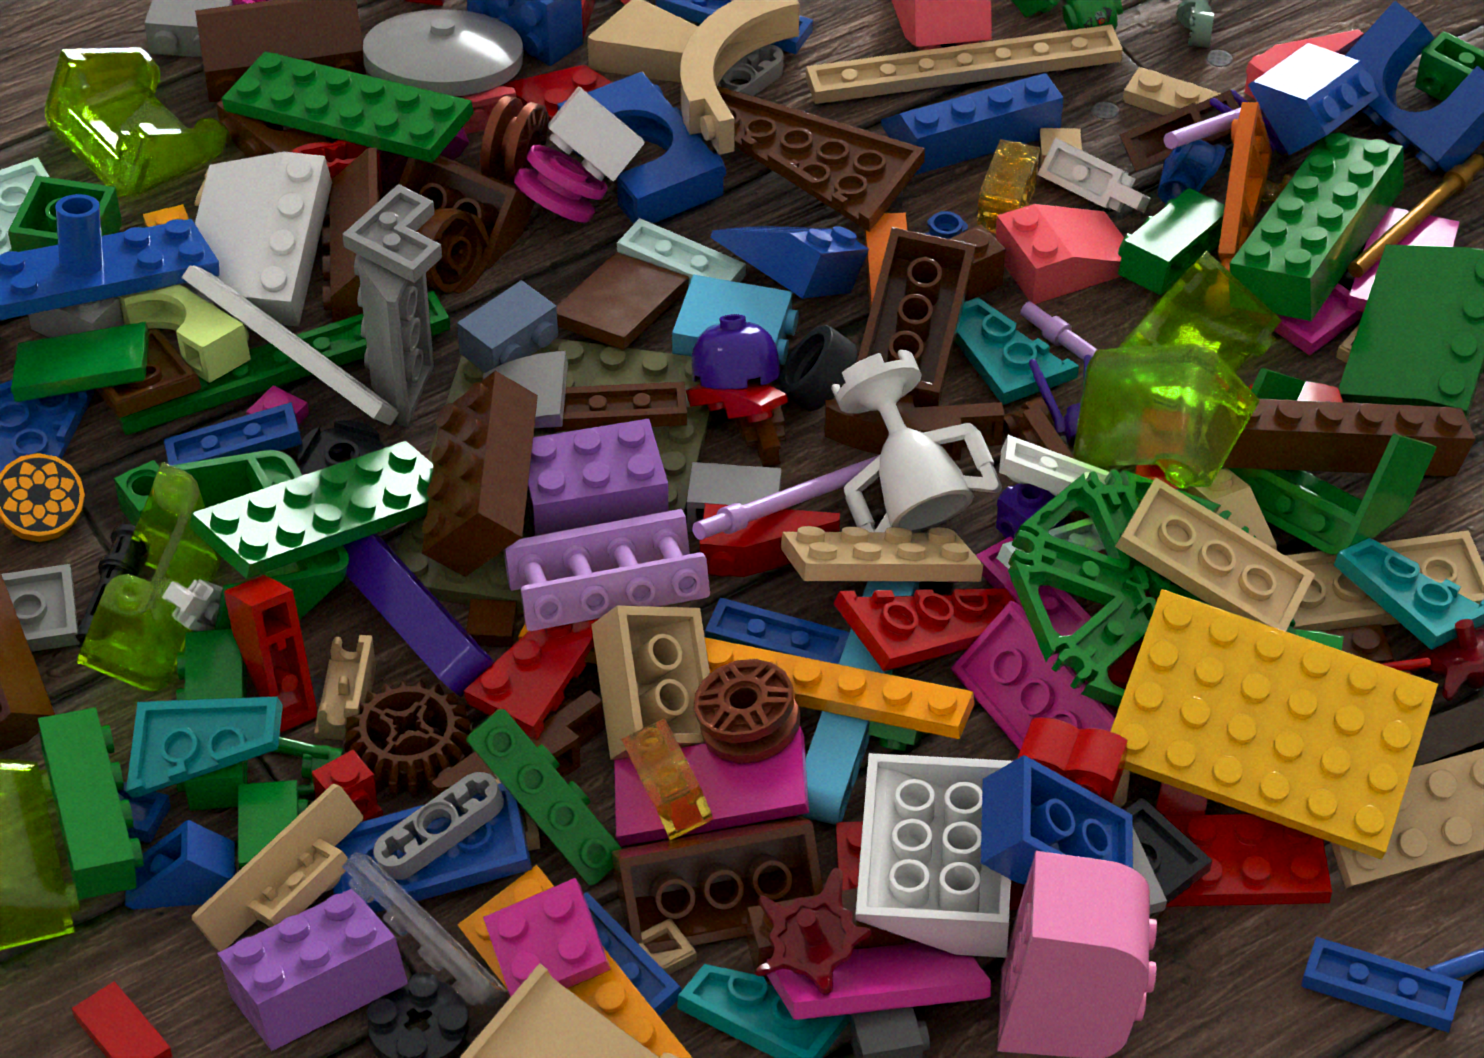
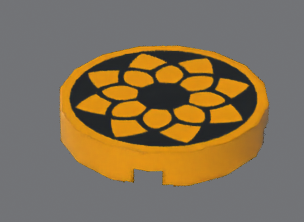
(40, 497)

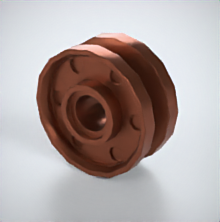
(510, 135)
(747, 711)

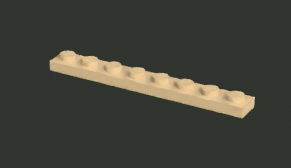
(963, 64)

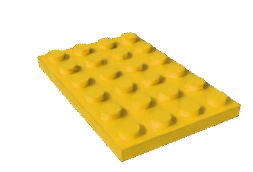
(1272, 723)

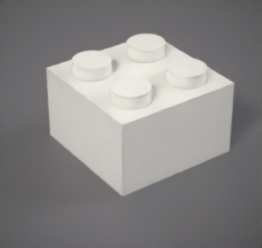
(595, 134)

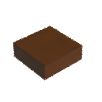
(492, 621)

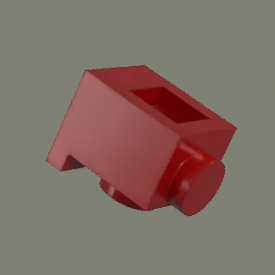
(355, 780)

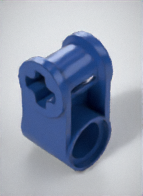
(1189, 168)

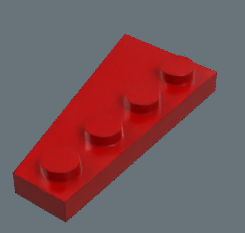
(920, 625)
(533, 675)

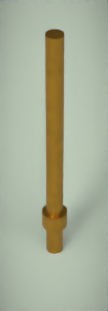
(1454, 181)

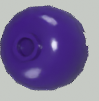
(734, 353)

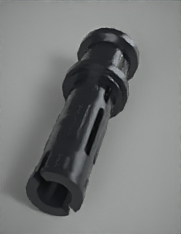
(120, 560)

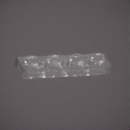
(438, 946)

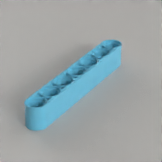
(840, 739)

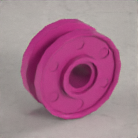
(560, 184)

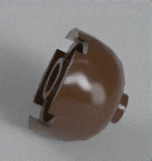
(462, 245)

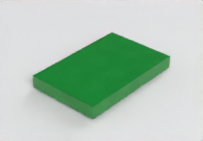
(80, 361)

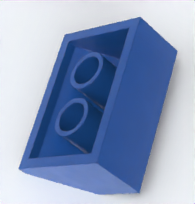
(1312, 94)

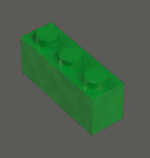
(1171, 241)

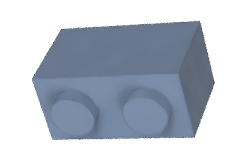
(508, 327)

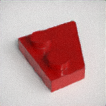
(556, 86)

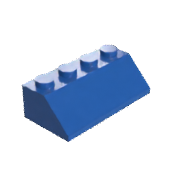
(977, 121)

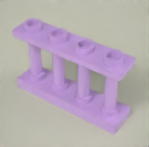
(603, 566)

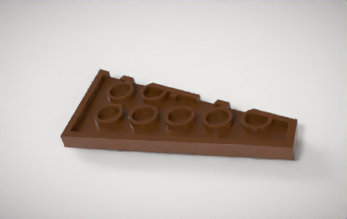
(830, 160)

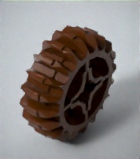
(404, 723)

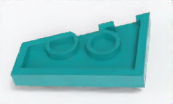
(1004, 353)
(1410, 597)
(197, 737)
(756, 1014)

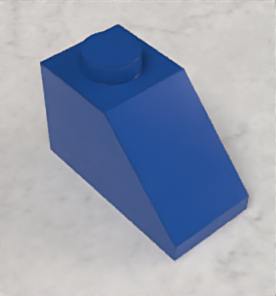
(183, 869)

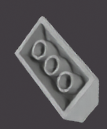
(396, 335)

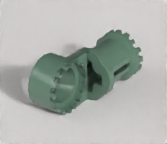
(1198, 18)

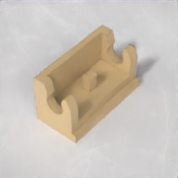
(345, 686)

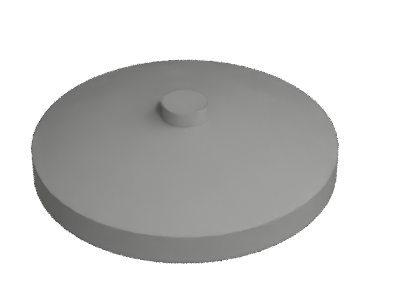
(444, 51)

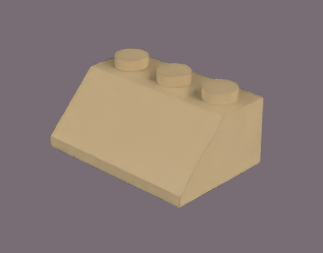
(650, 671)

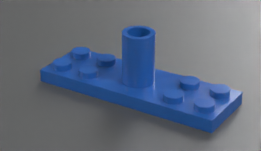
(96, 266)

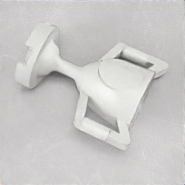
(915, 472)

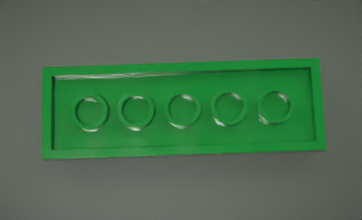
(348, 106)
(317, 510)

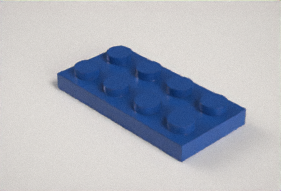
(483, 856)

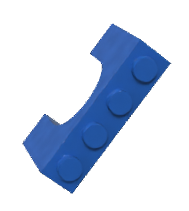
(1441, 134)
(677, 179)

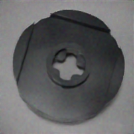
(345, 438)
(425, 999)

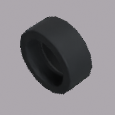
(816, 366)

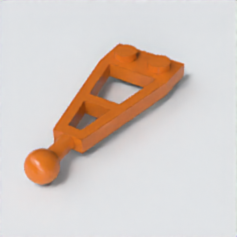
(1246, 180)

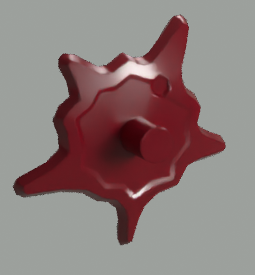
(1459, 659)
(812, 934)

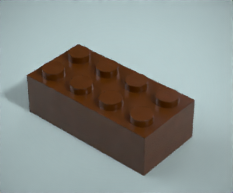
(919, 306)
(480, 474)

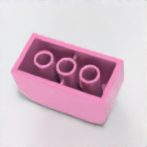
(1077, 959)

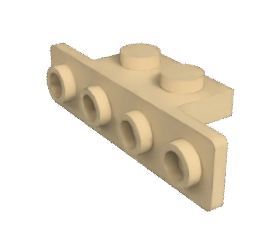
(284, 873)

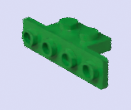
(544, 795)

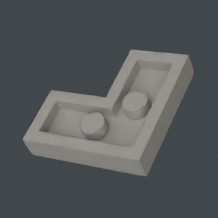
(390, 236)

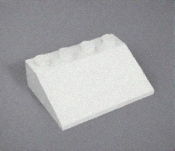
(265, 227)
(924, 855)

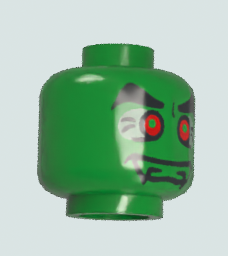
(1091, 13)

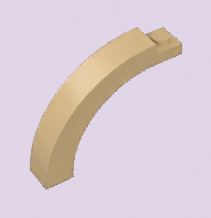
(718, 45)

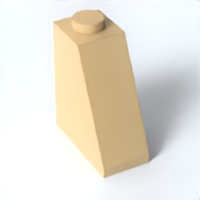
(640, 41)

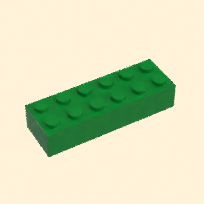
(1319, 223)

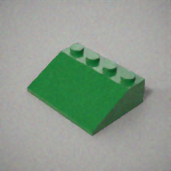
(1420, 330)

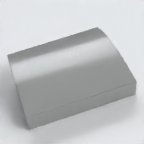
(545, 376)

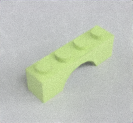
(206, 335)

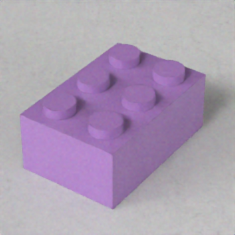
(595, 477)
(312, 968)

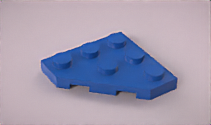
(38, 424)

